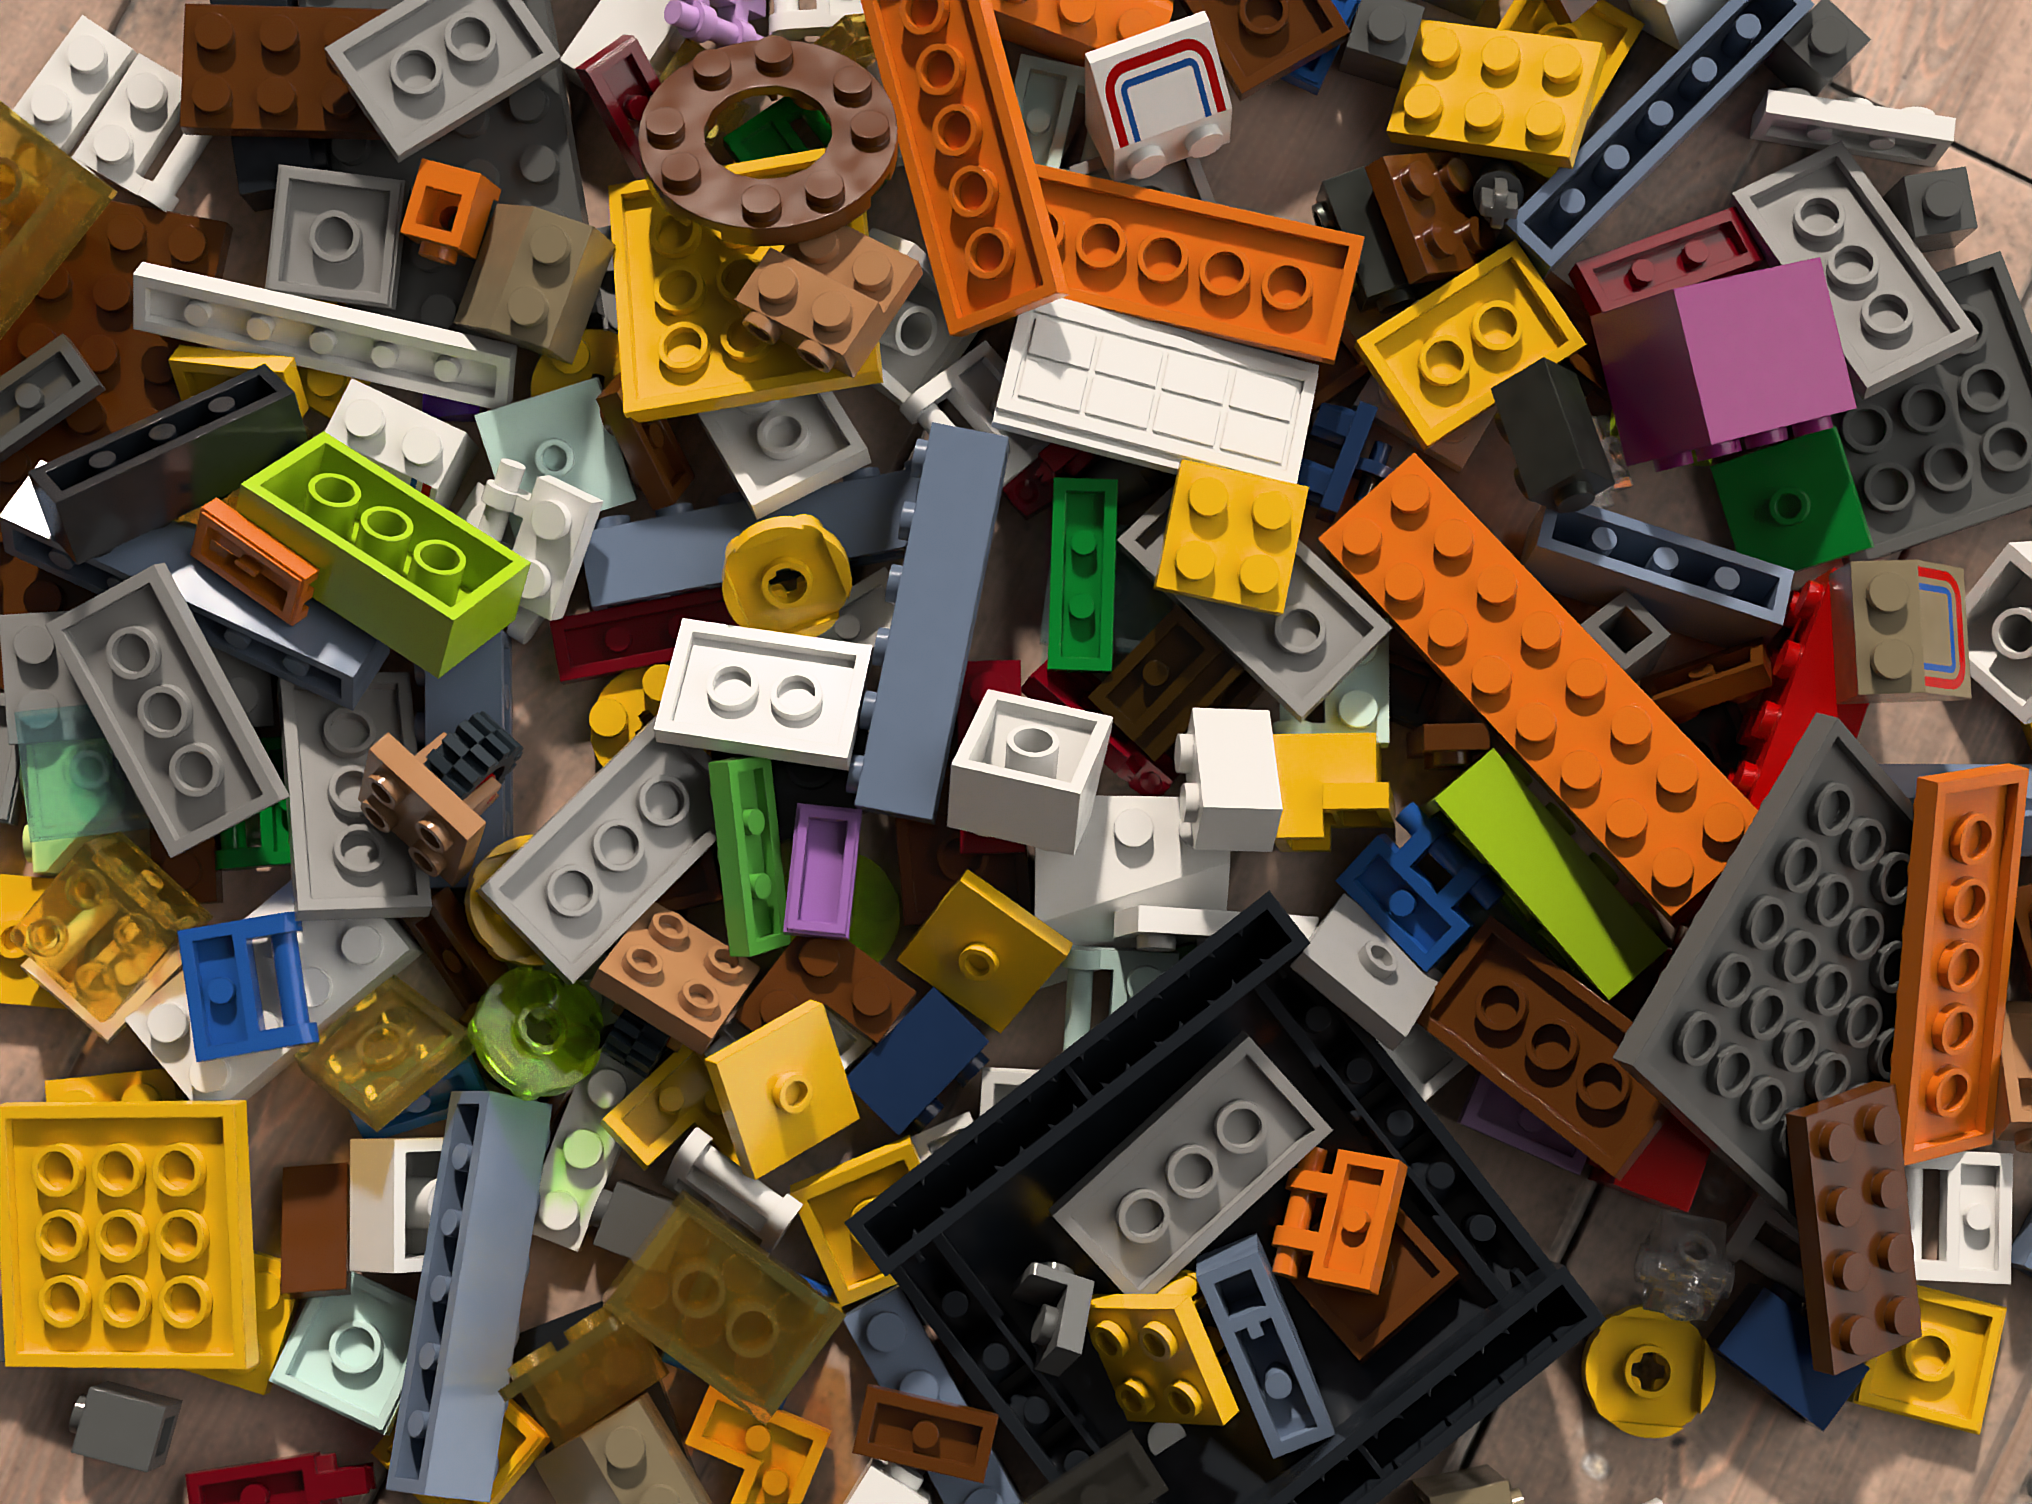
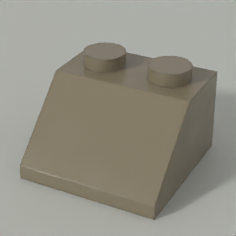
(535, 280)
(623, 1461)

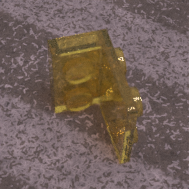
(106, 923)
(588, 1377)

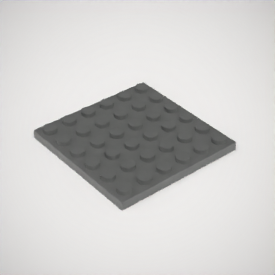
(1786, 964)

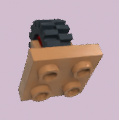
(439, 793)
(668, 989)

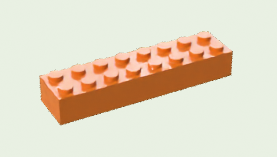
(1543, 687)

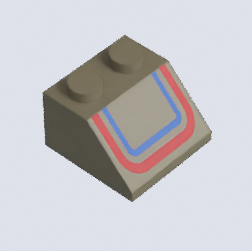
(1899, 632)

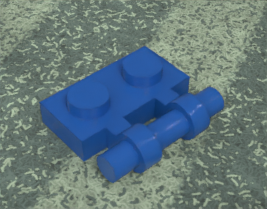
(1406, 900)

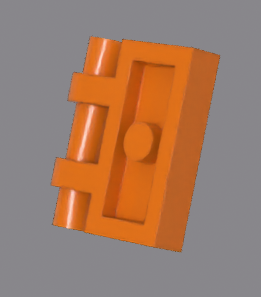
(1355, 1221)

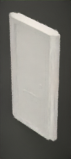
(1153, 393)

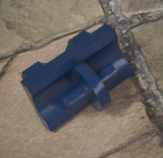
(1347, 432)

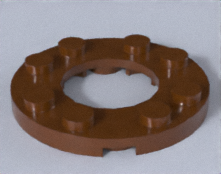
(771, 209)

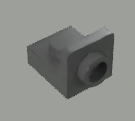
(1062, 1313)

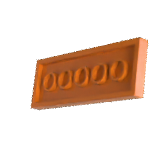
(966, 159)
(1202, 264)
(1956, 957)

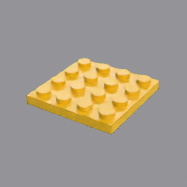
(680, 315)
(127, 1235)

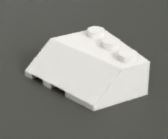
(1127, 858)

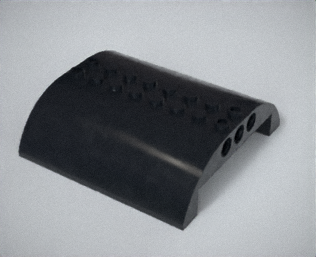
(980, 1215)

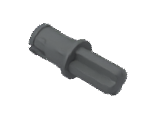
(1498, 192)

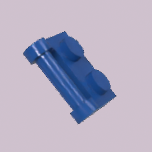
(226, 990)

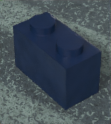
(918, 1063)
(1772, 1348)

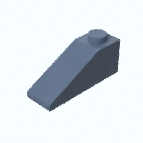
(1263, 1345)

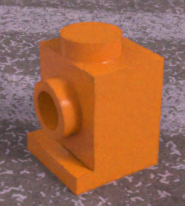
(435, 197)

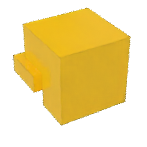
(1329, 784)

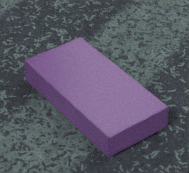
(822, 872)

